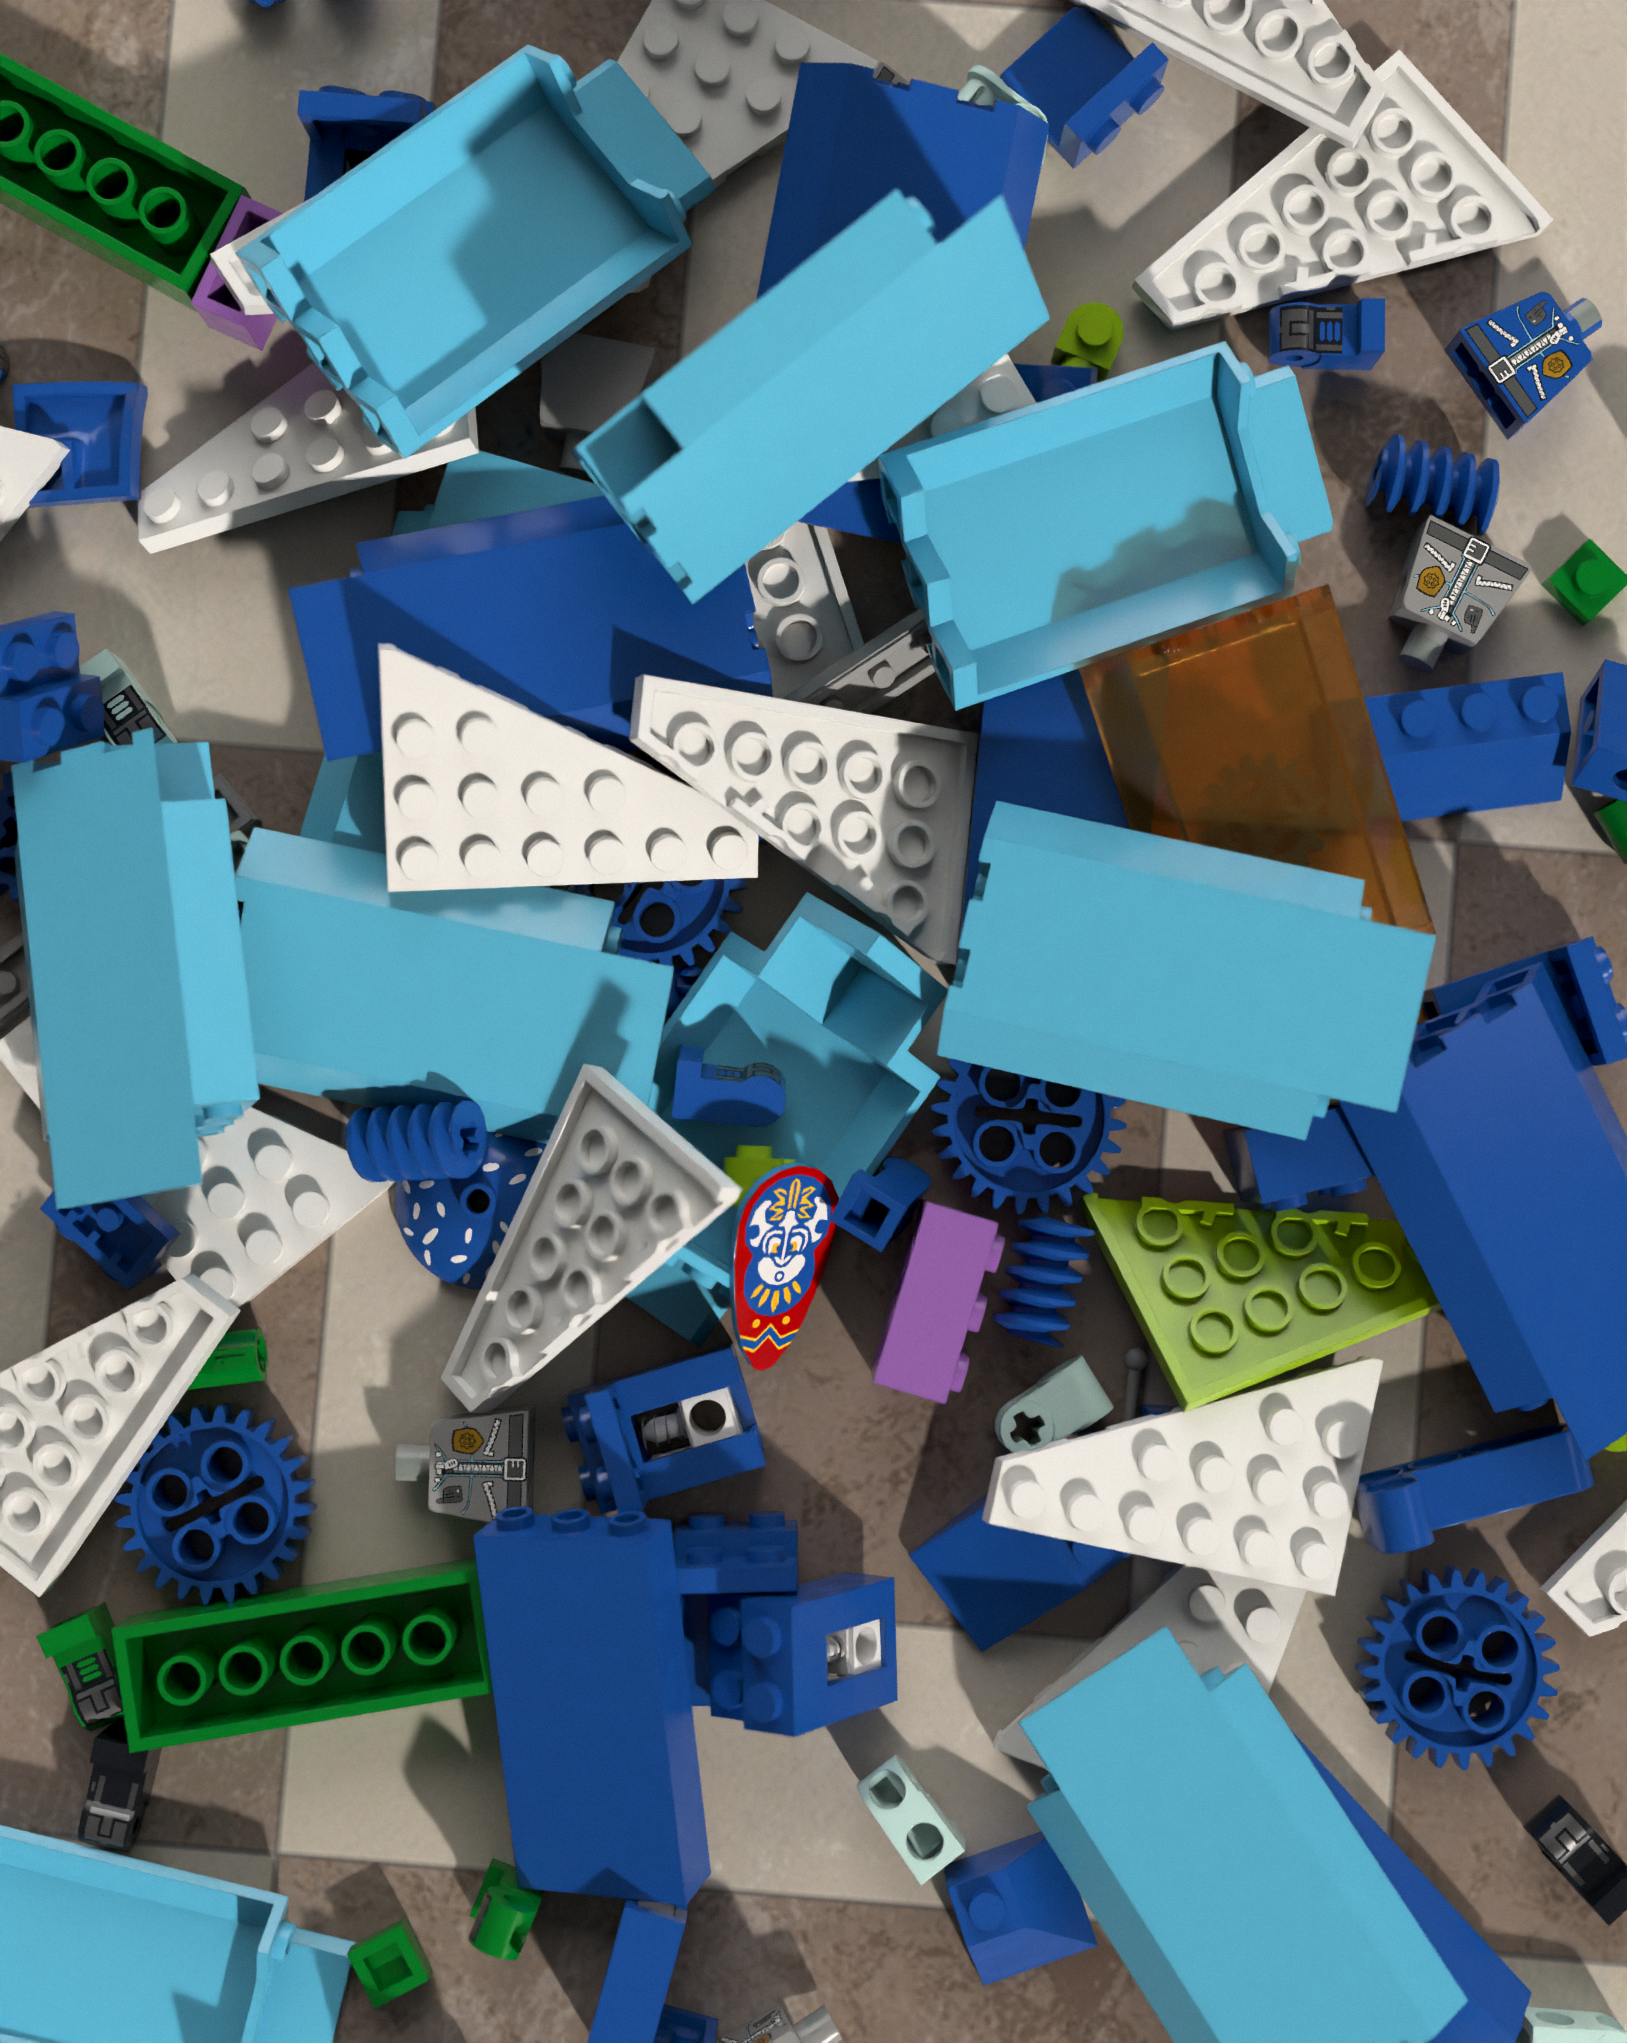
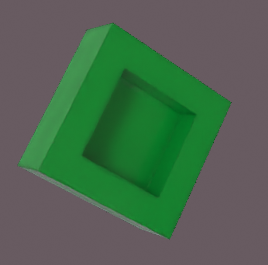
(1586, 582)
(389, 1963)

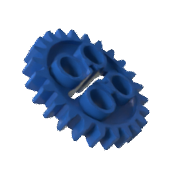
(696, 912)
(1023, 1170)
(239, 1550)
(1443, 1717)

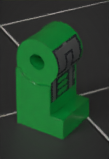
(87, 1665)
(503, 1913)

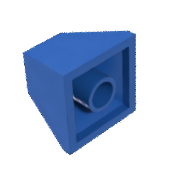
(1017, 1908)

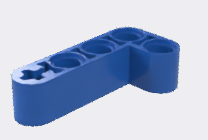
(1414, 1498)

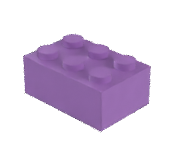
(936, 1302)

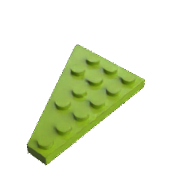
(1254, 1290)

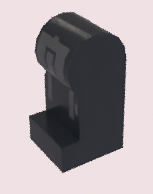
(117, 1791)
(1581, 1858)

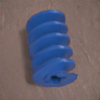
(1435, 482)
(417, 1141)
(1042, 1279)

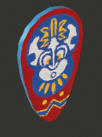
(778, 1258)

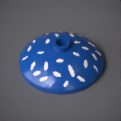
(445, 1229)

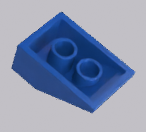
(1005, 1576)

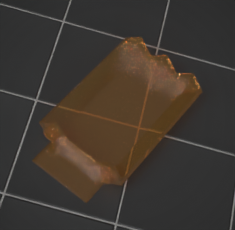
(1260, 749)

